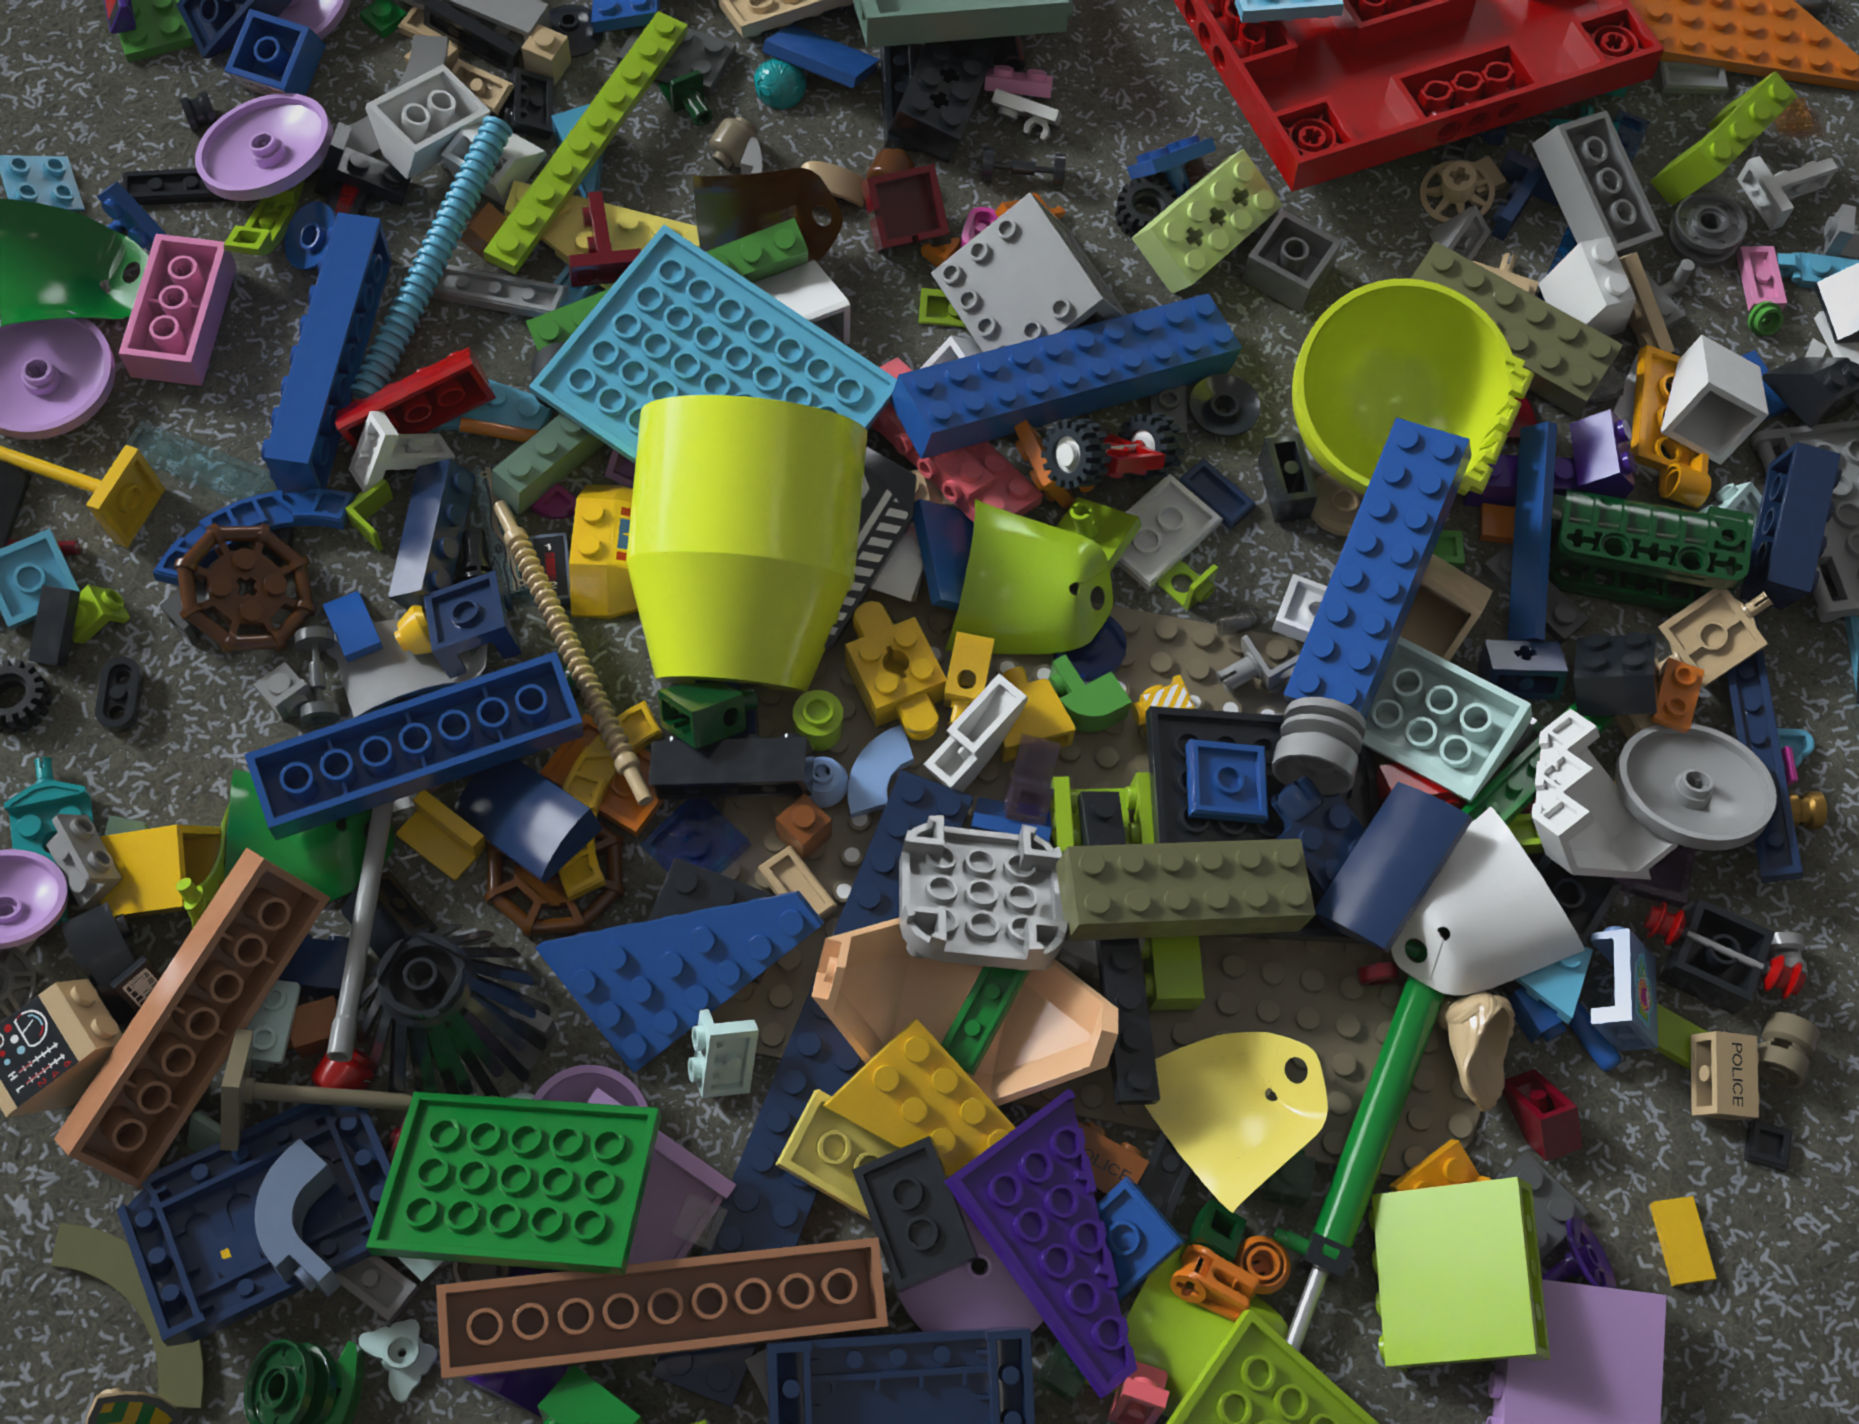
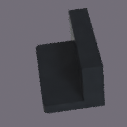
(395, 915)

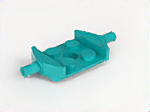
(37, 805)

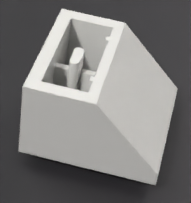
(516, 163)

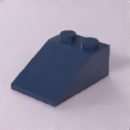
(218, 22)

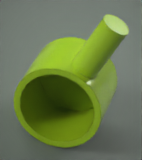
(818, 718)

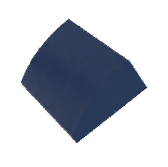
(527, 817)
(1392, 866)

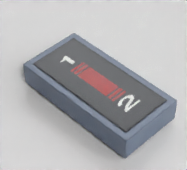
(554, 557)

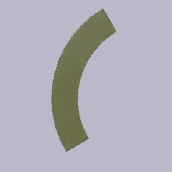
(109, 1259)

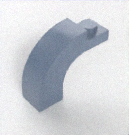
(281, 1206)

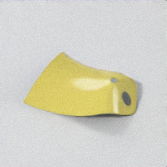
(1219, 1110)

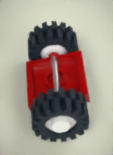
(1082, 454)

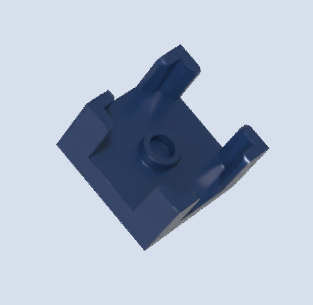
(470, 617)

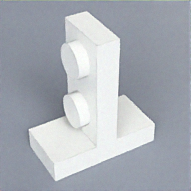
(1772, 193)
(384, 449)

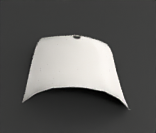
(1496, 913)

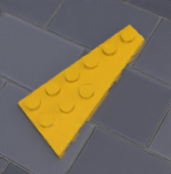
(922, 1092)

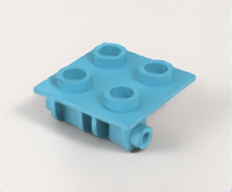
(41, 180)

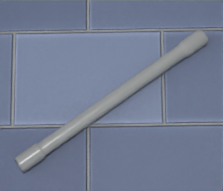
(345, 1023)

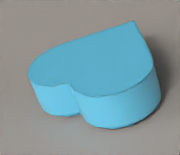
(1800, 742)

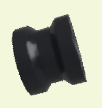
(198, 111)

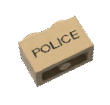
(1724, 1075)

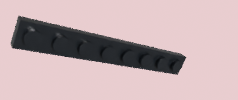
(1121, 970)

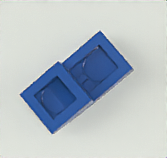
(352, 626)

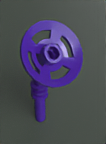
(1583, 1260)

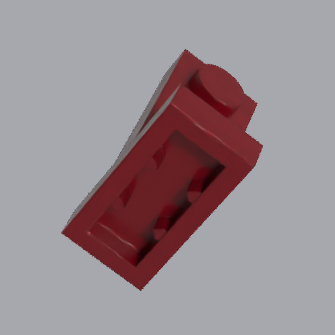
(600, 263)

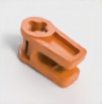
(1216, 1283)

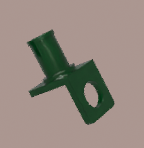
(688, 94)

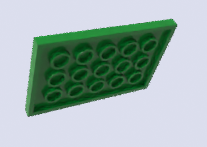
(516, 1183)

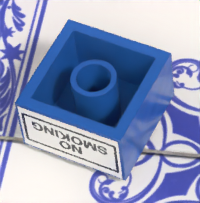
(274, 55)

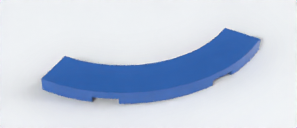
(273, 508)

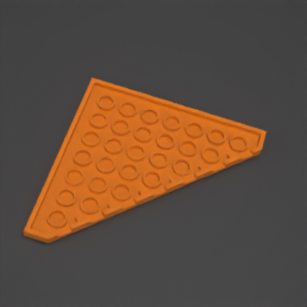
(1751, 39)

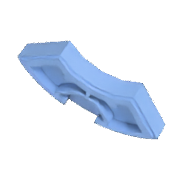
(875, 770)

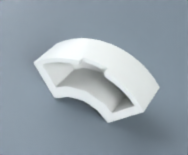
(904, 569)

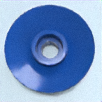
(307, 235)

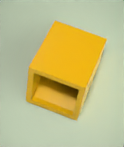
(155, 862)

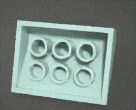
(1443, 721)

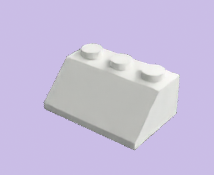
(422, 119)

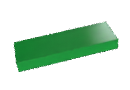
(982, 1015)

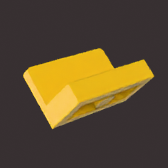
(441, 836)

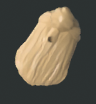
(1479, 1039)

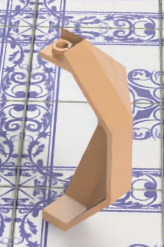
(1047, 1038)

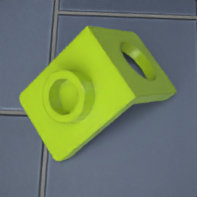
(365, 506)
(1200, 589)

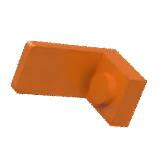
(1677, 694)

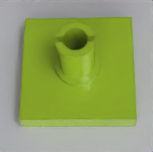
(1102, 524)

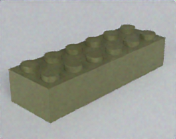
(1559, 349)
(1184, 889)

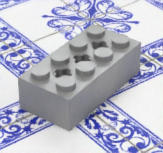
(1597, 184)

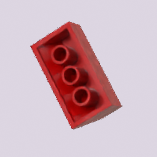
(422, 399)

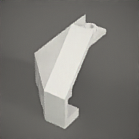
(1581, 811)

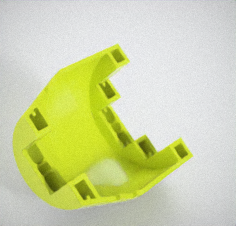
(743, 536)

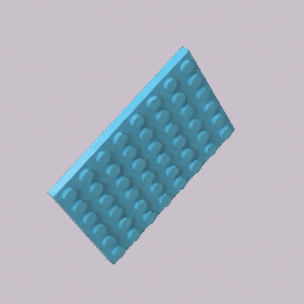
(698, 329)

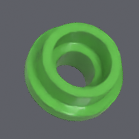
(1772, 318)

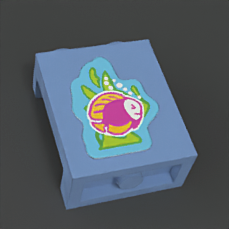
(1634, 1017)

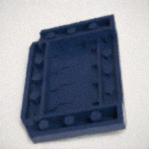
(210, 1204)
(903, 1378)

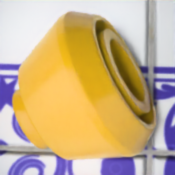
(414, 631)

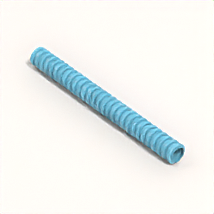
(432, 257)

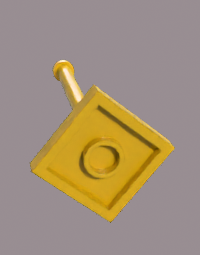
(118, 500)

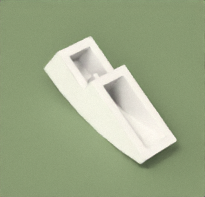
(977, 734)

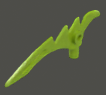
(199, 897)

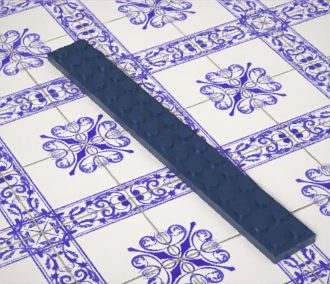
(767, 1202)

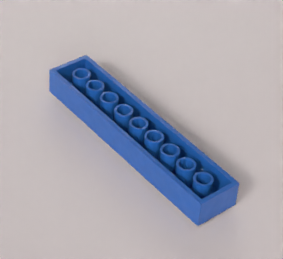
(1063, 375)

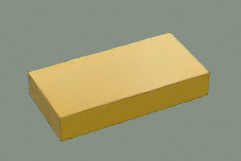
(1682, 1241)

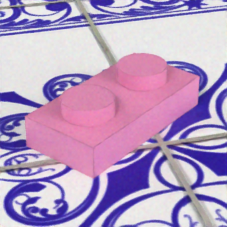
(1032, 83)
(1760, 276)

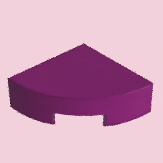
(556, 503)

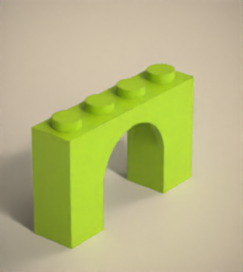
(1730, 135)

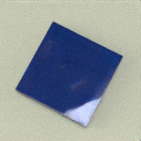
(698, 836)

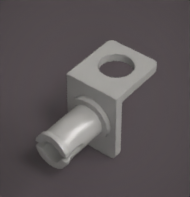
(1254, 666)

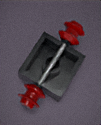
(1720, 955)

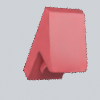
(1140, 1397)

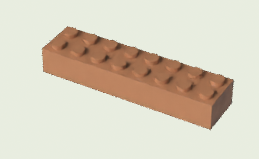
(191, 1020)

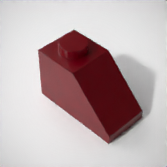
(1543, 1115)

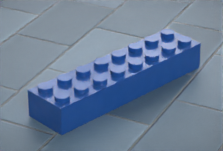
(327, 354)
(1381, 566)
(414, 745)

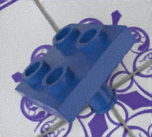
(1172, 161)

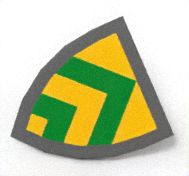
(131, 1407)

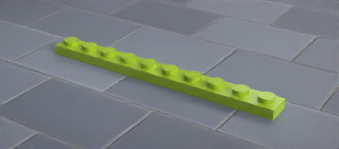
(585, 143)

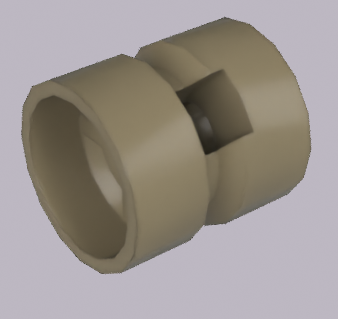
(1786, 1049)

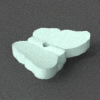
(403, 1371)

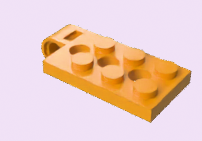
(1685, 474)

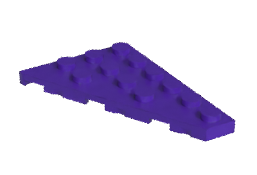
(1042, 1221)

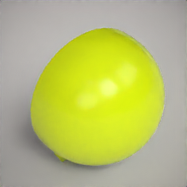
(1410, 356)

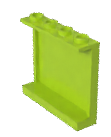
(1458, 1274)

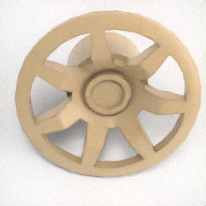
(1457, 187)

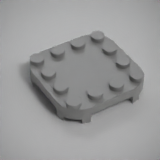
(980, 897)

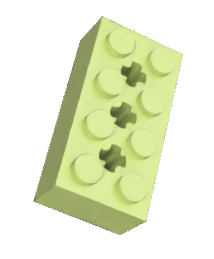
(1207, 221)

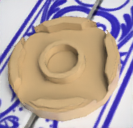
(1334, 506)

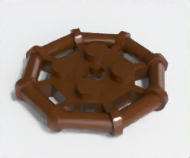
(244, 566)
(552, 893)

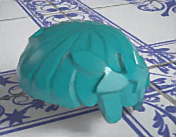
(779, 83)

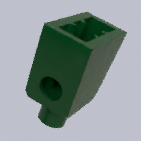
(705, 711)

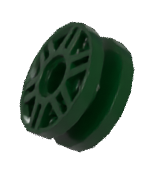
(290, 1384)

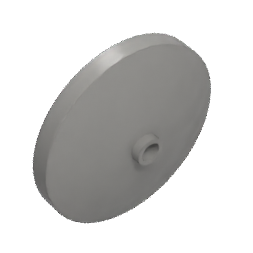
(1695, 787)

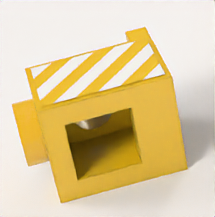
(1170, 696)

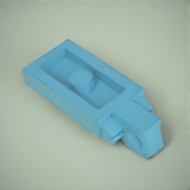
(1809, 268)

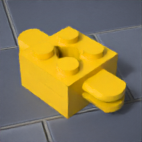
(895, 671)

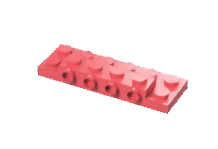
(962, 473)

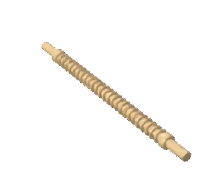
(625, 761)

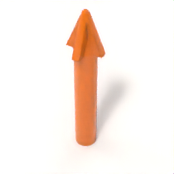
(495, 430)

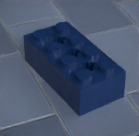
(1792, 525)

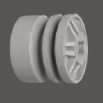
(1320, 742)

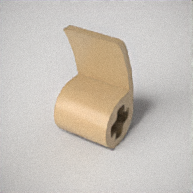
(839, 181)

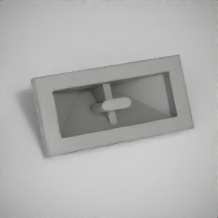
(1463, 233)

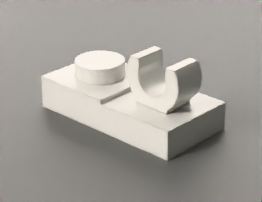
(1013, 105)

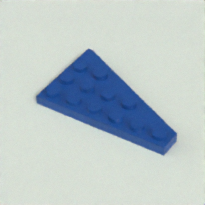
(656, 975)

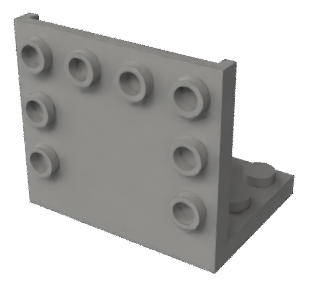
(1024, 279)

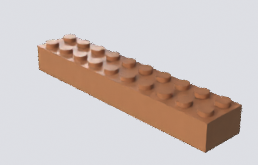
(659, 1308)

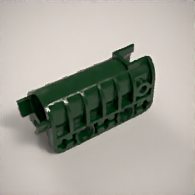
(1648, 547)

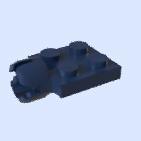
(1324, 826)

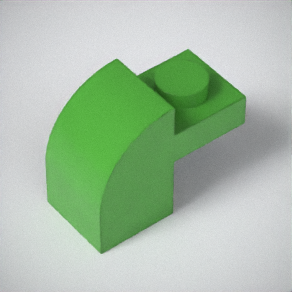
(1089, 705)

